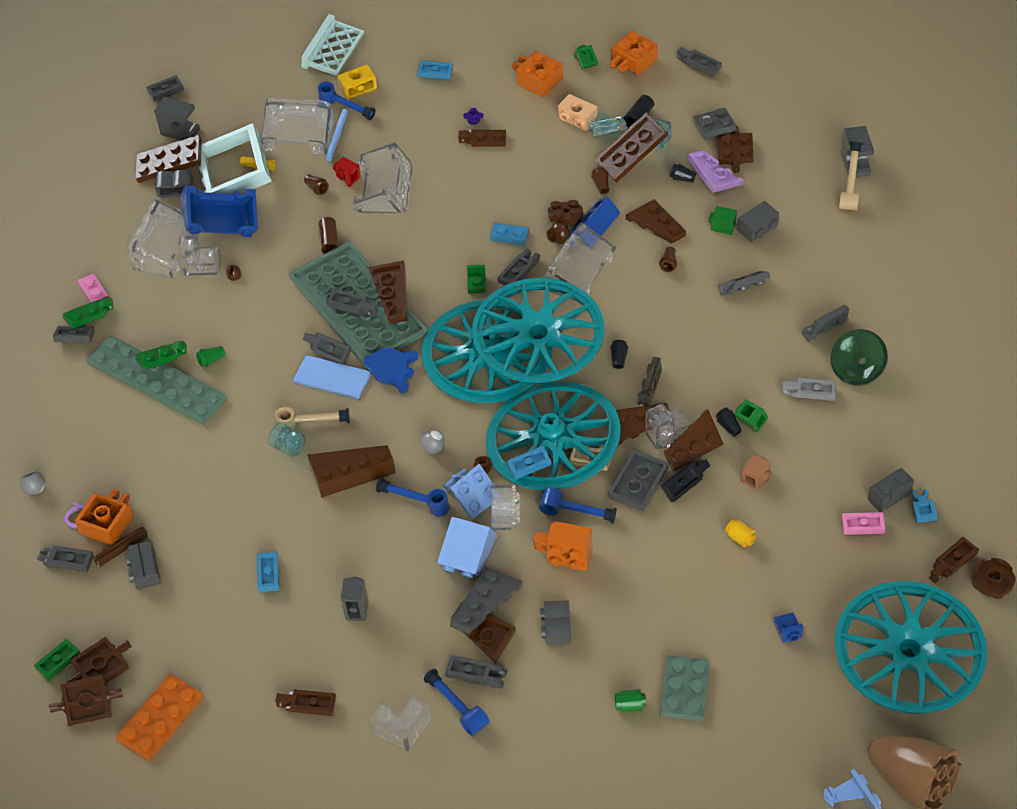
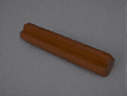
(120, 546)

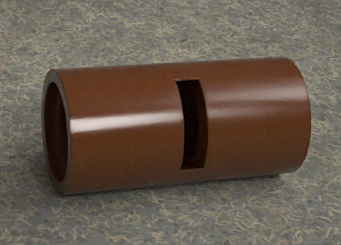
(328, 234)

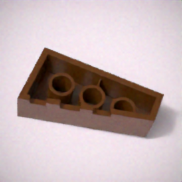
(350, 468)

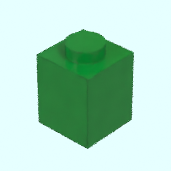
(723, 220)

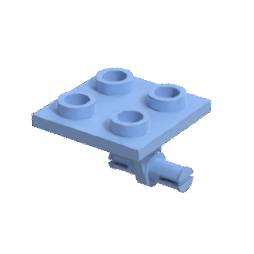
(472, 490)
(852, 789)

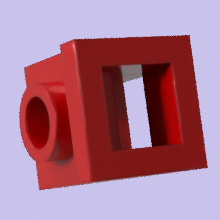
(347, 171)

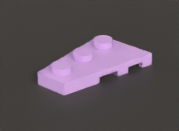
(712, 173)

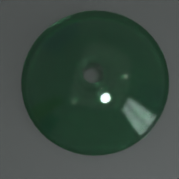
(852, 348)

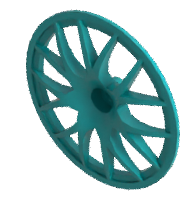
(538, 328)
(475, 362)
(555, 434)
(912, 640)

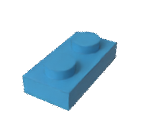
(435, 70)
(509, 234)
(529, 462)
(268, 572)

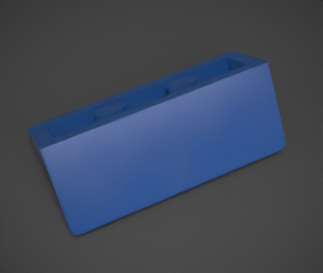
(599, 216)

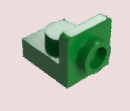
(586, 56)
(476, 279)

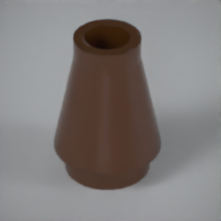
(600, 178)
(317, 184)
(668, 260)

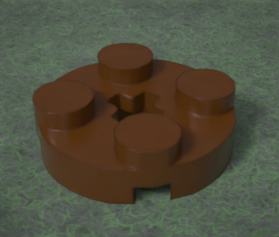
(565, 212)
(990, 587)

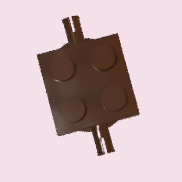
(735, 149)
(100, 659)
(86, 700)

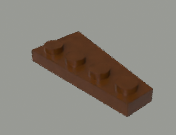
(391, 288)

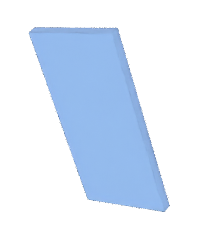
(332, 377)

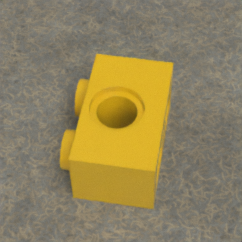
(357, 81)

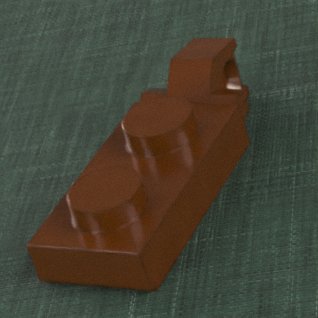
(483, 138)
(953, 559)
(307, 702)

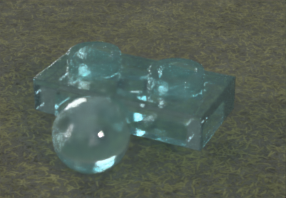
(606, 125)

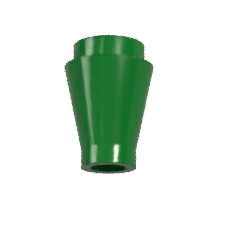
(209, 355)

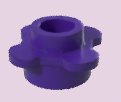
(473, 116)

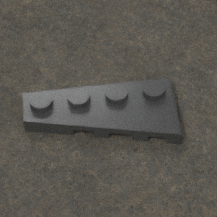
(484, 598)

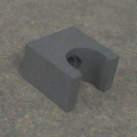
(173, 117)
(857, 134)

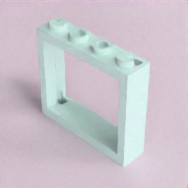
(226, 142)

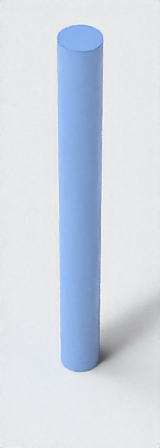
(336, 136)

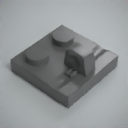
(714, 123)

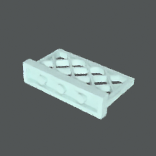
(324, 33)

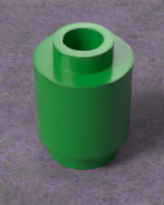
(630, 700)

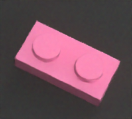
(92, 288)
(863, 523)

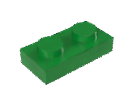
(56, 660)

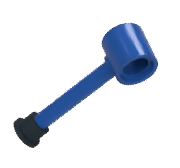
(327, 93)
(431, 499)
(552, 502)
(473, 719)

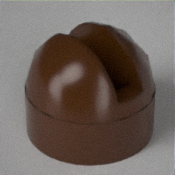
(236, 272)

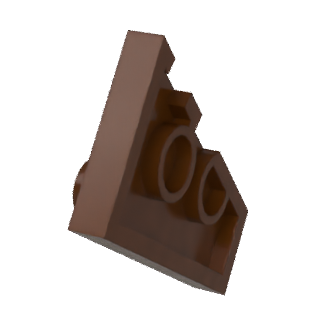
(658, 220)
(633, 421)
(694, 442)
(491, 636)

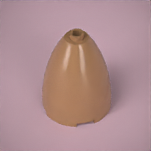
(916, 768)

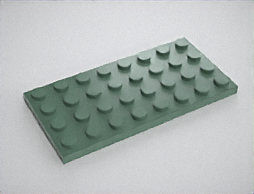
(349, 271)

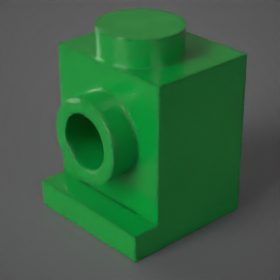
(751, 415)

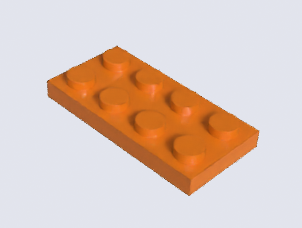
(159, 717)

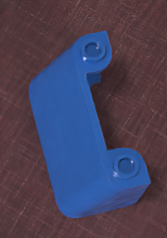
(219, 212)

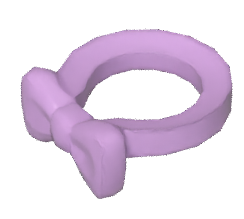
(77, 506)

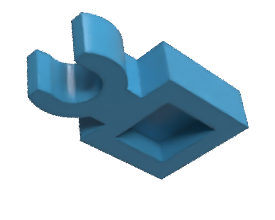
(923, 509)

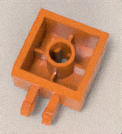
(633, 53)
(538, 73)
(105, 517)
(566, 545)

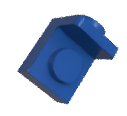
(788, 627)

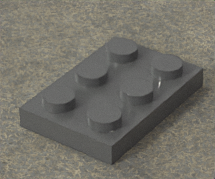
(638, 480)

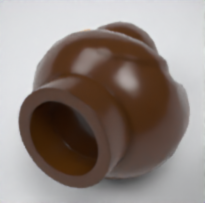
(558, 233)

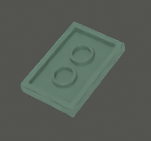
(685, 688)

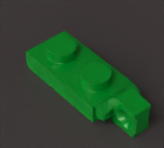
(88, 312)
(161, 355)

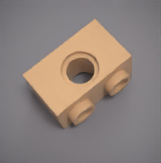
(577, 112)

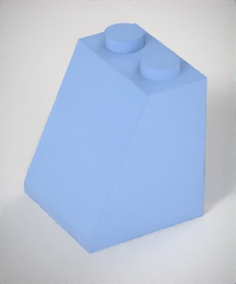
(466, 547)

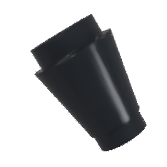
(682, 173)
(618, 353)
(728, 421)

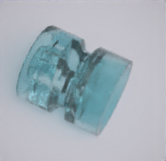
(286, 439)

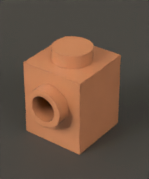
(756, 472)

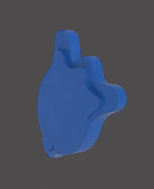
(391, 367)

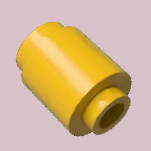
(740, 533)

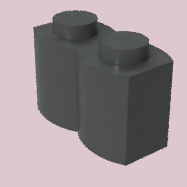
(172, 183)
(557, 622)

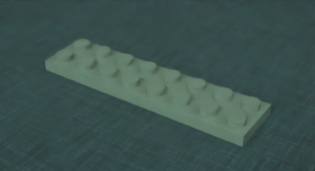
(159, 382)

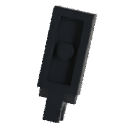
(684, 479)

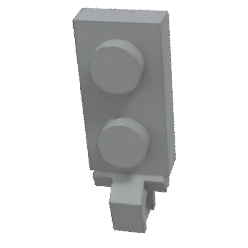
(810, 389)

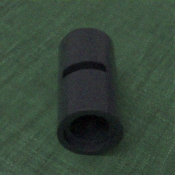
(641, 106)

